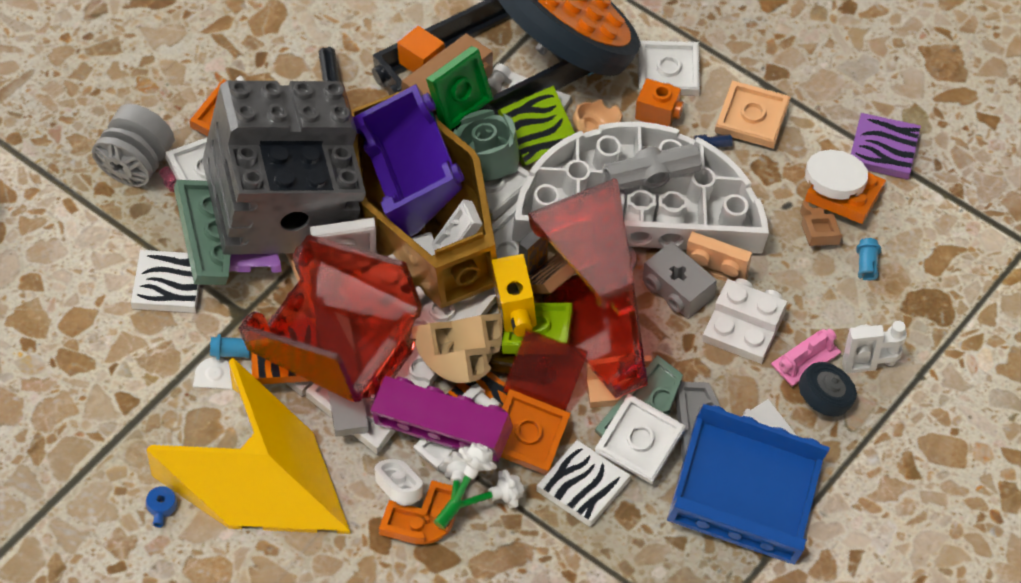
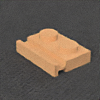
(719, 258)

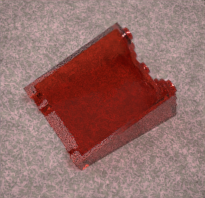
(605, 321)

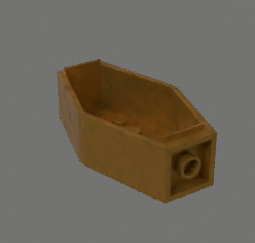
(455, 269)

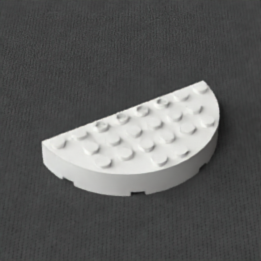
(708, 202)

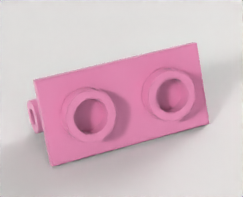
(814, 349)

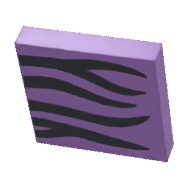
(885, 145)

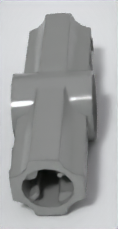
(653, 167)

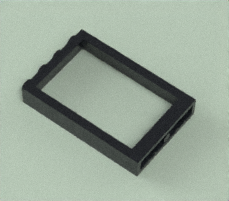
(474, 22)

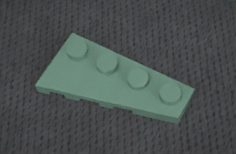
(201, 234)

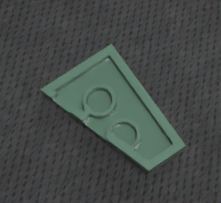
(659, 393)

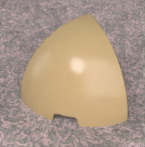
(460, 347)

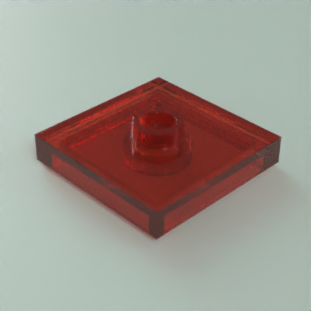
(545, 369)

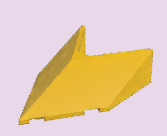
(268, 482)

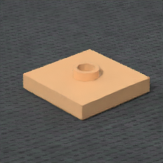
(752, 114)

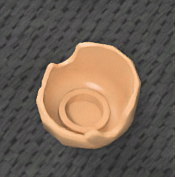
(591, 115)

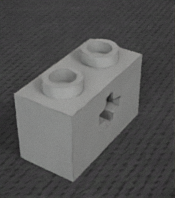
(679, 280)

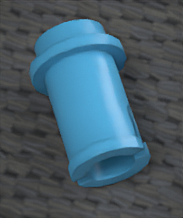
(868, 258)
(228, 347)

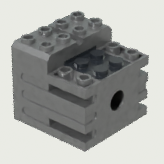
(280, 163)

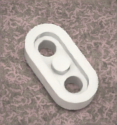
(398, 481)

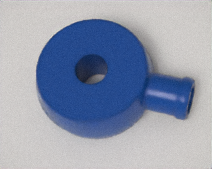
(165, 508)

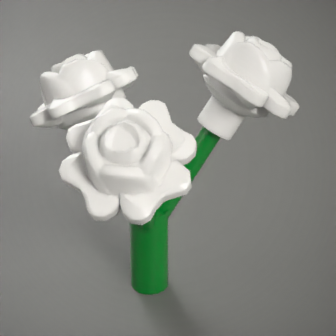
(465, 466)

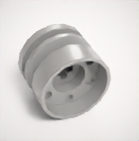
(133, 145)

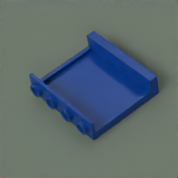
(747, 483)

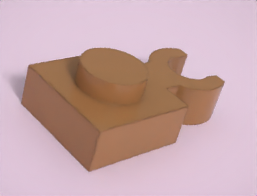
(819, 227)

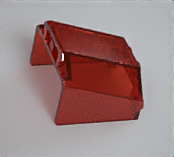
(341, 321)

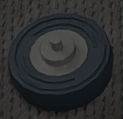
(827, 389)

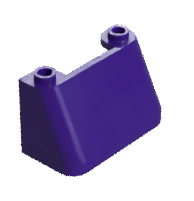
(409, 158)

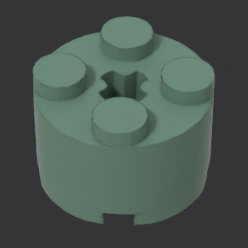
(493, 141)

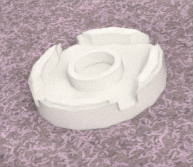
(836, 174)

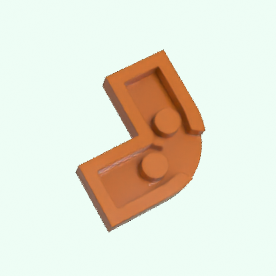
(417, 524)

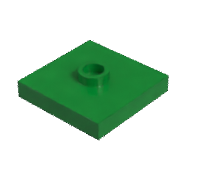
(460, 87)

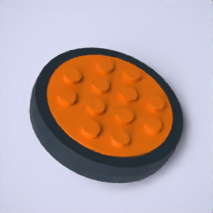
(579, 31)

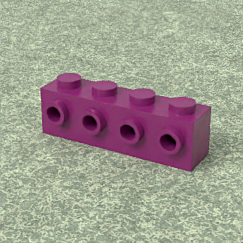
(440, 417)

